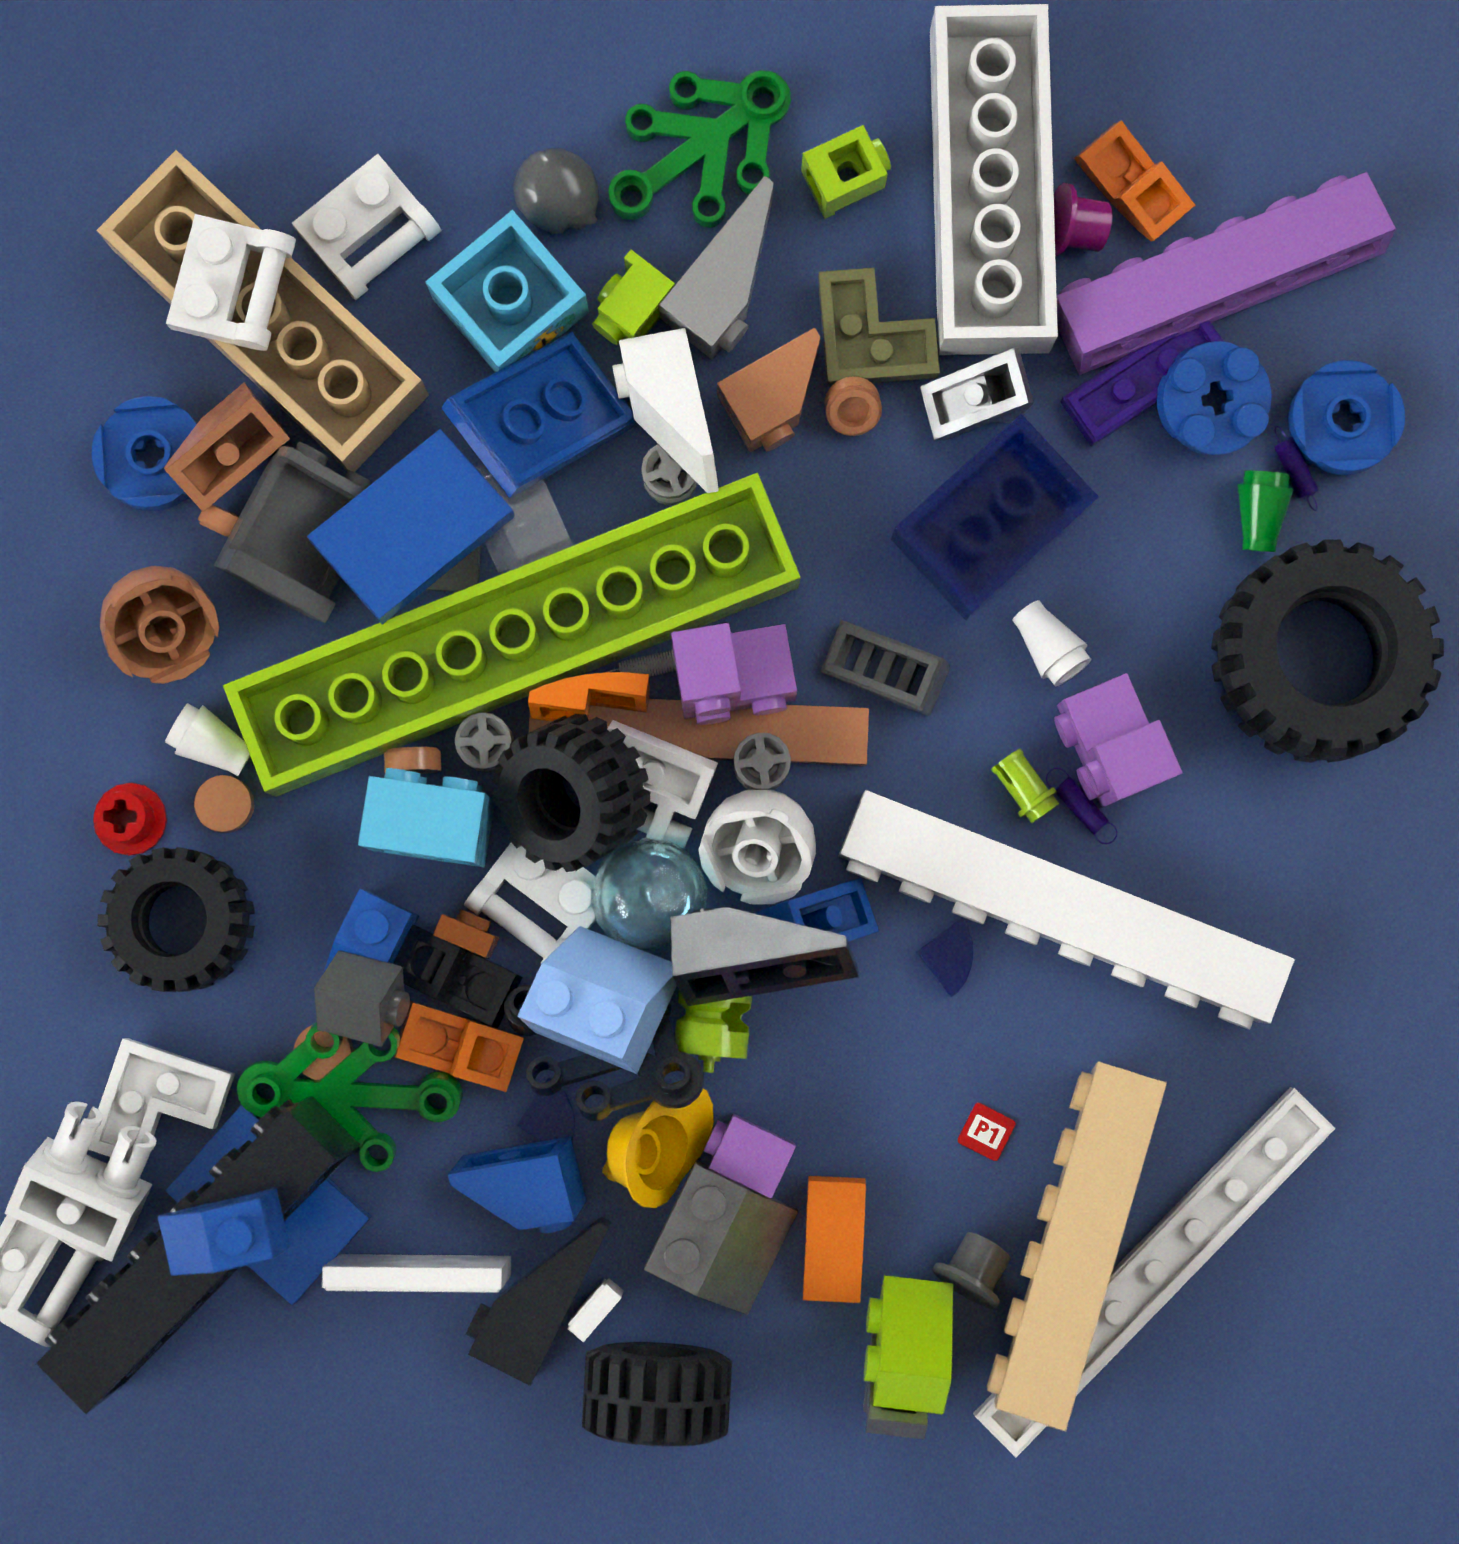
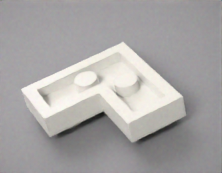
(156, 1082)

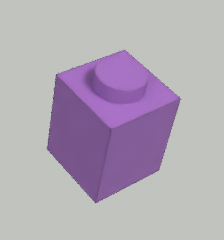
(749, 1154)

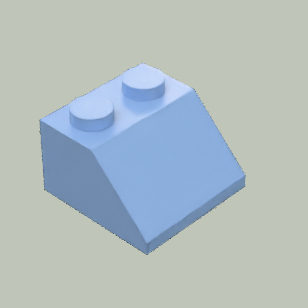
(600, 998)

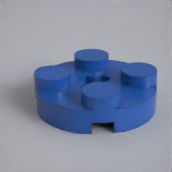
(1366, 394)
(1246, 404)
(125, 435)

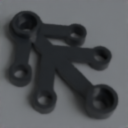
(646, 1087)

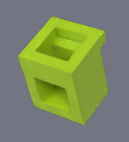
(848, 150)
(631, 302)

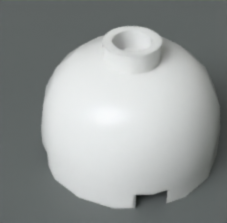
(758, 846)

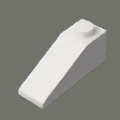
(667, 400)

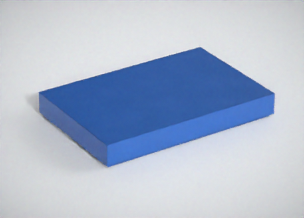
(539, 414)
(411, 526)
(314, 1231)

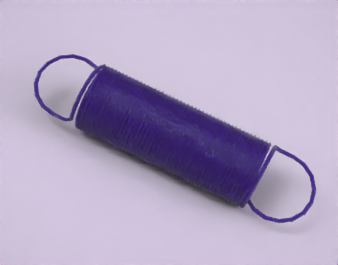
(1297, 468)
(1081, 806)

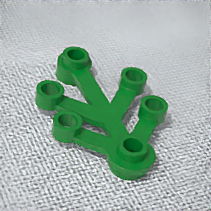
(706, 139)
(340, 1093)

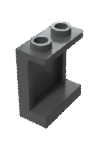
(270, 536)

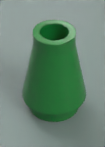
(1263, 507)

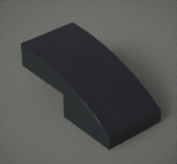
(455, 976)

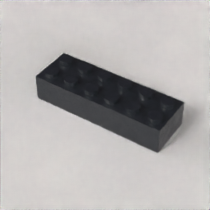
(148, 1305)

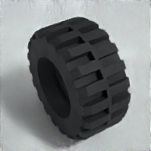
(1383, 606)

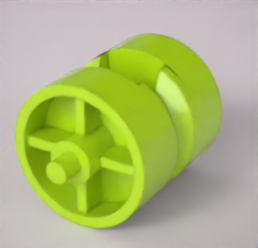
(713, 1030)

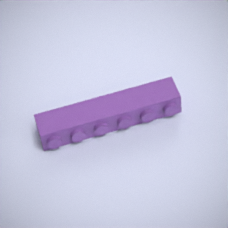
(1223, 271)

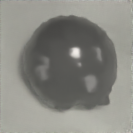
(556, 191)

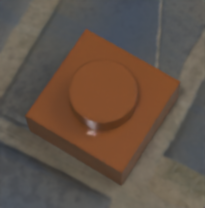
(467, 932)

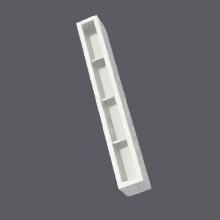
(1066, 909)

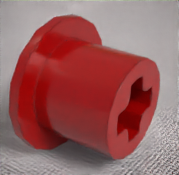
(130, 819)

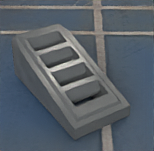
(930, 686)

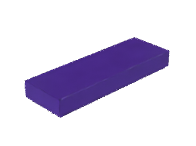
(1128, 385)

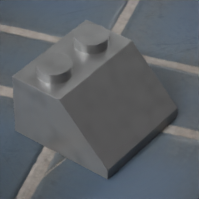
(720, 1239)

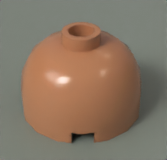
(158, 624)

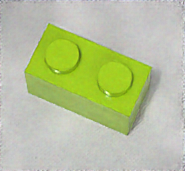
(912, 1344)

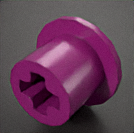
(1080, 221)

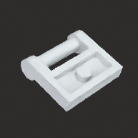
(354, 215)
(213, 278)
(558, 892)
(23, 1260)

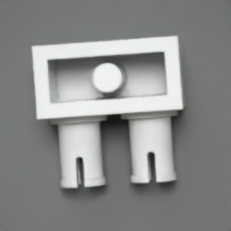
(80, 1195)

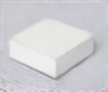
(595, 1309)

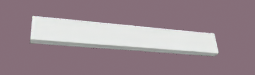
(1186, 1241)

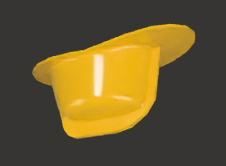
(658, 1148)

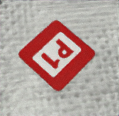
(986, 1131)

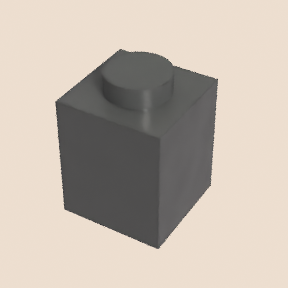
(361, 998)

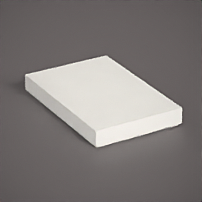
(416, 1273)

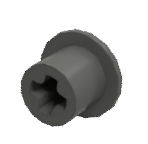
(975, 1269)

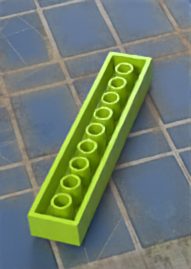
(512, 635)

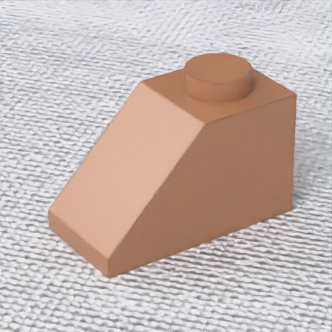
(771, 393)
(225, 447)

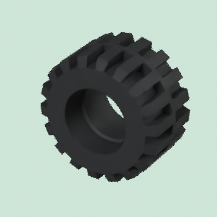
(541, 812)
(130, 909)
(656, 1393)

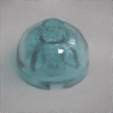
(644, 888)

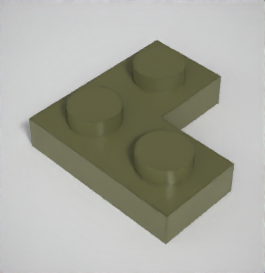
(860, 343)

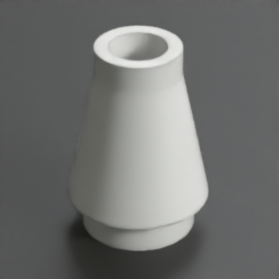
(1053, 646)
(208, 740)

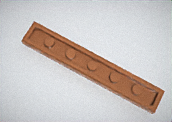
(809, 732)

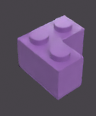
(733, 671)
(1115, 742)

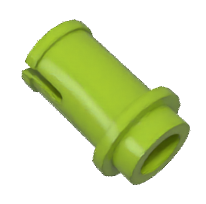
(1025, 786)

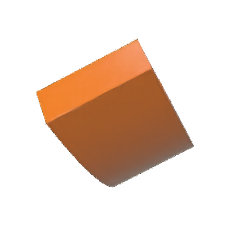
(1133, 182)
(579, 692)
(458, 1046)
(834, 1239)

